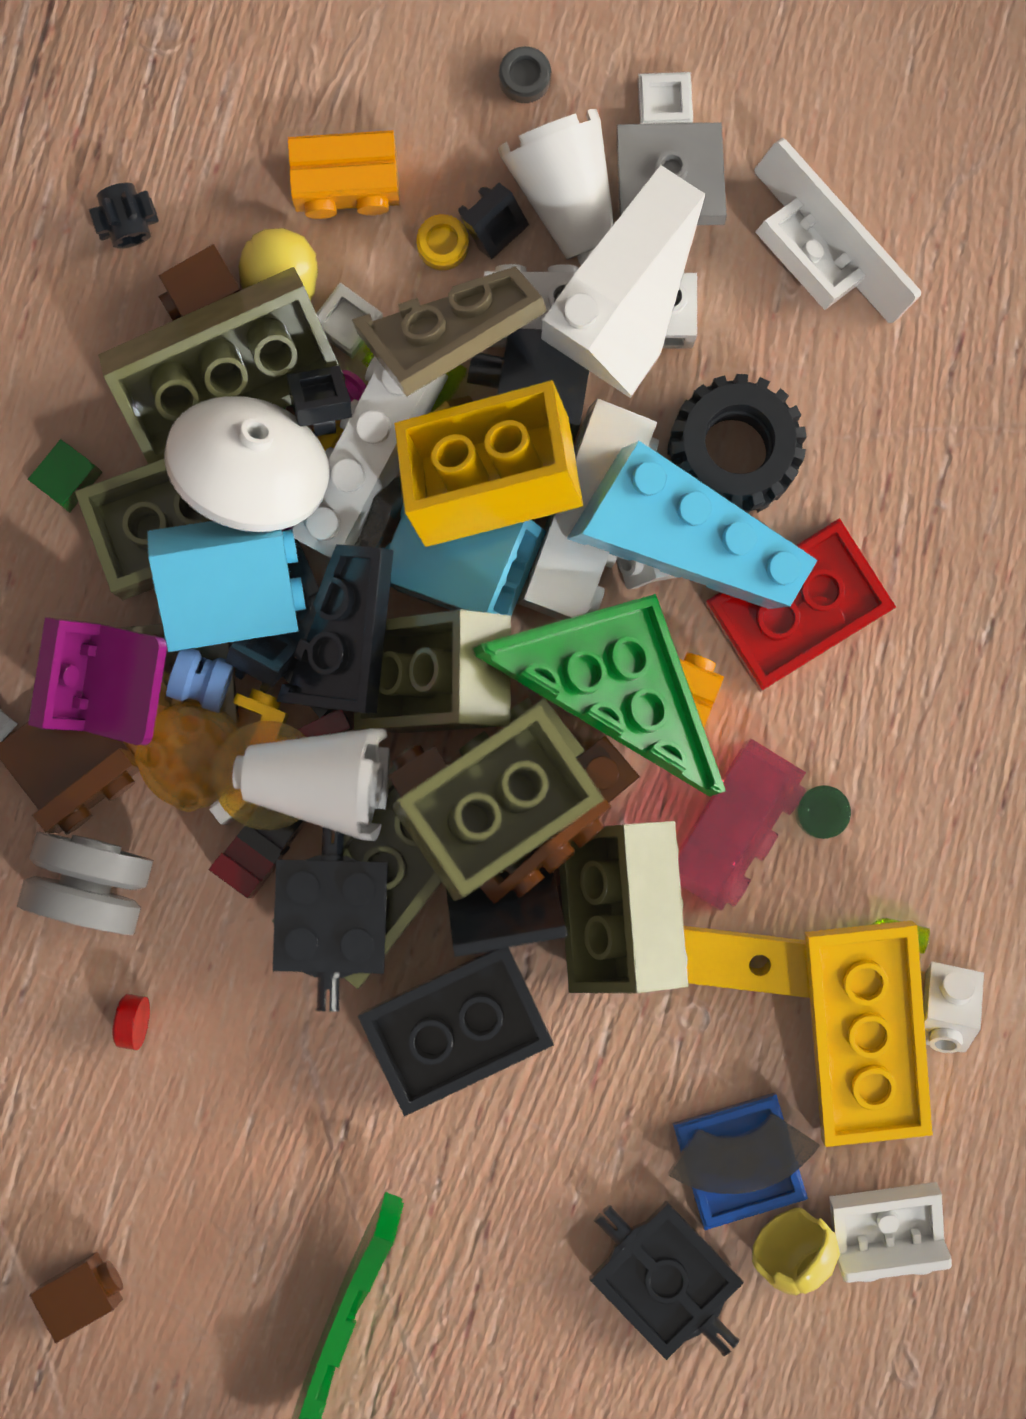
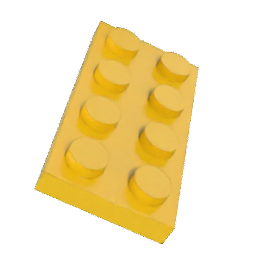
(869, 1033)

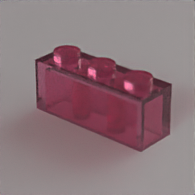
(738, 825)

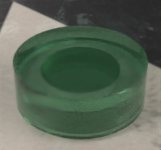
(823, 812)

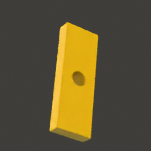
(724, 957)

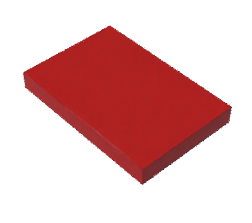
(769, 638)

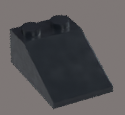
(511, 922)

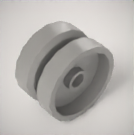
(85, 883)

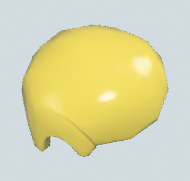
(274, 252)
(795, 1252)

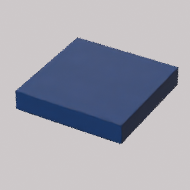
(735, 1120)

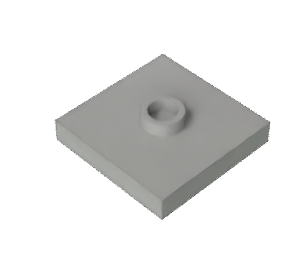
(685, 149)

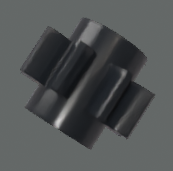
(123, 215)

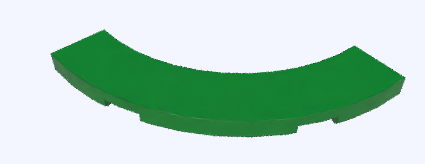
(341, 1321)

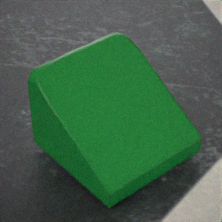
(64, 473)

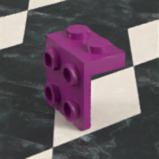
(98, 680)

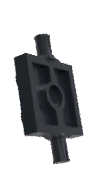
(330, 917)
(666, 1280)

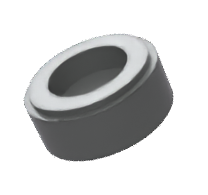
(525, 74)

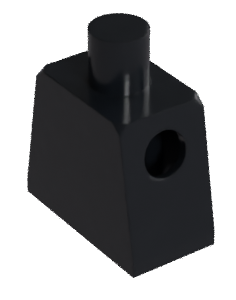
(531, 362)

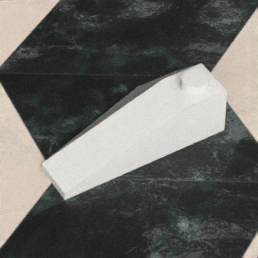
(625, 291)

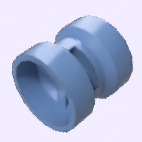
(200, 679)

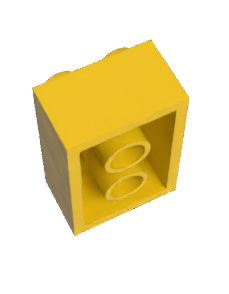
(488, 464)

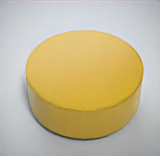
(442, 242)

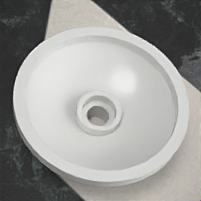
(246, 464)

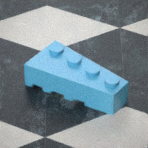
(687, 530)

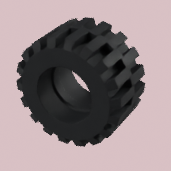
(766, 414)

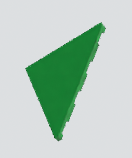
(619, 677)

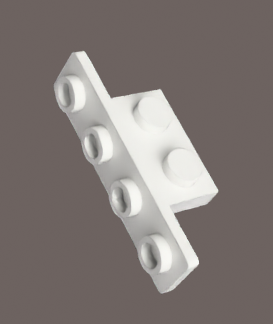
(825, 241)

